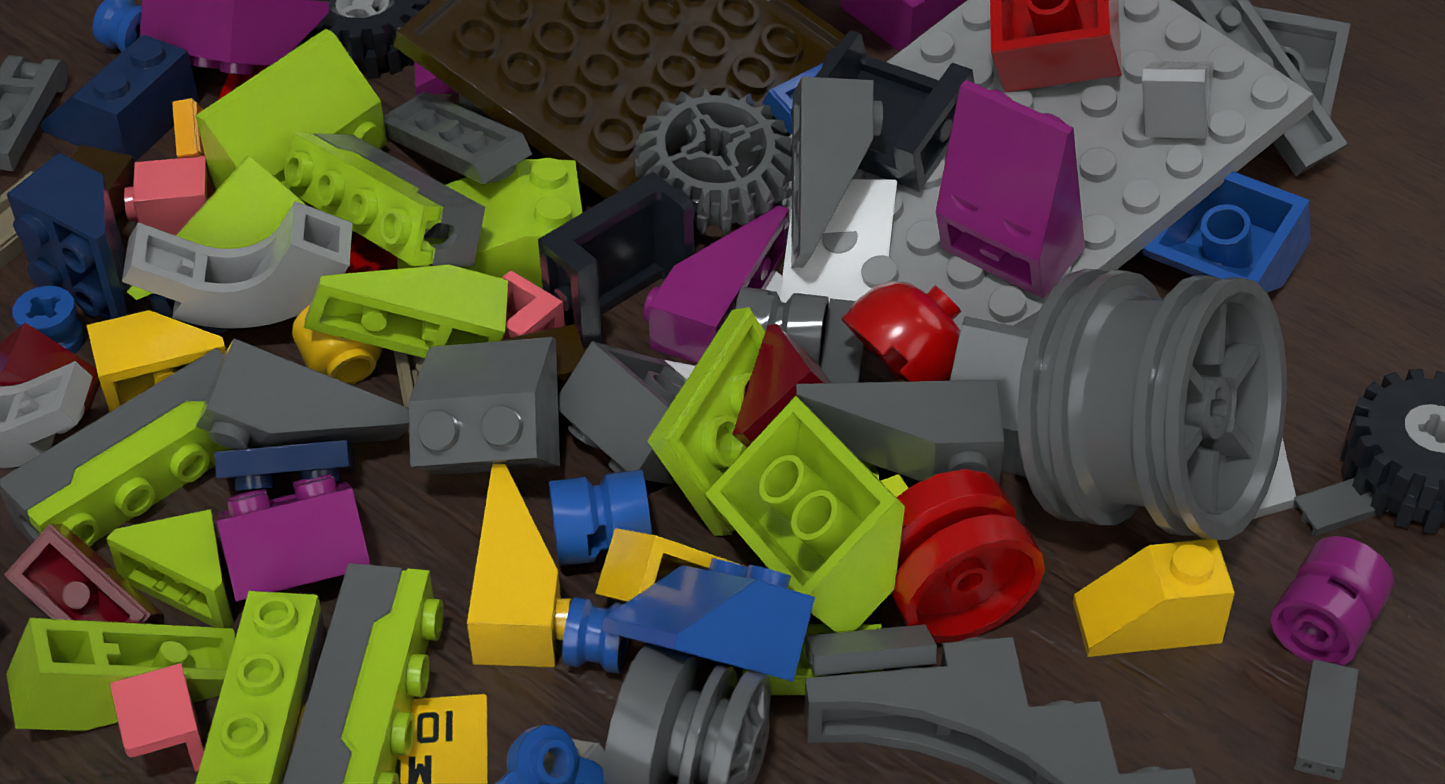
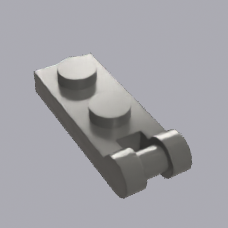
(24, 98)

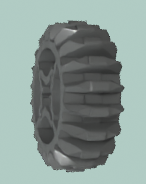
(721, 142)

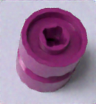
(1332, 601)

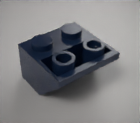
(72, 235)

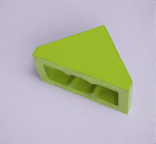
(177, 564)

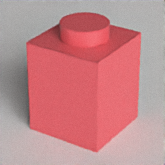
(168, 192)

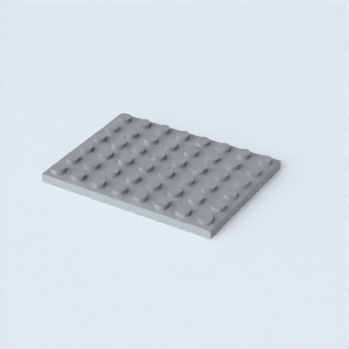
(1127, 181)

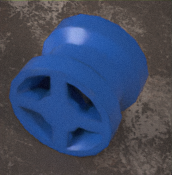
(117, 23)
(52, 313)
(585, 640)

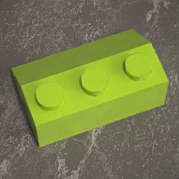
(303, 92)
(815, 516)

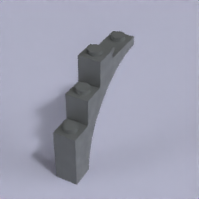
(974, 717)

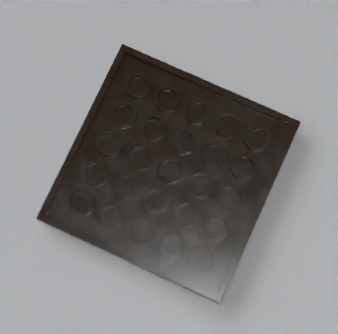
(593, 70)

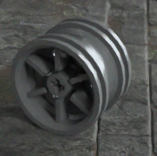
(1153, 401)

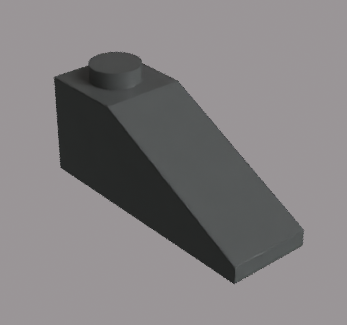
(829, 139)
(276, 402)
(914, 425)

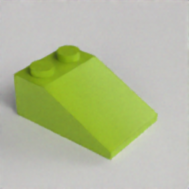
(518, 213)

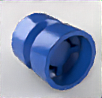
(589, 513)

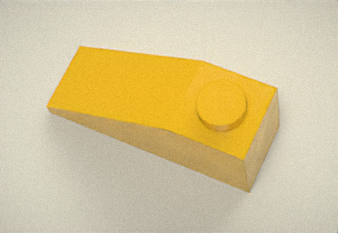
(516, 587)

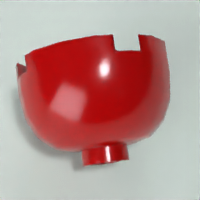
(907, 329)

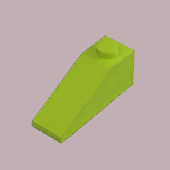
(238, 213)
(411, 307)
(67, 667)

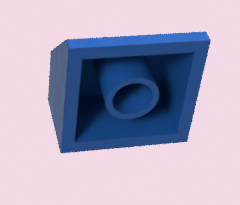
(1238, 232)
(721, 616)

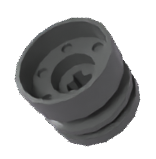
(674, 730)

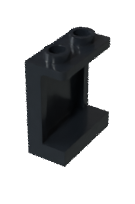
(915, 111)
(616, 251)

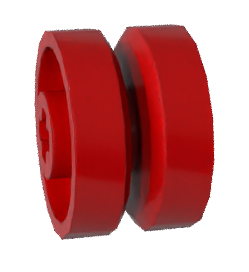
(963, 557)

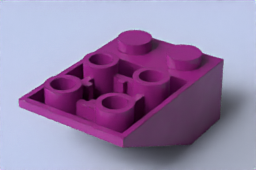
(1010, 191)

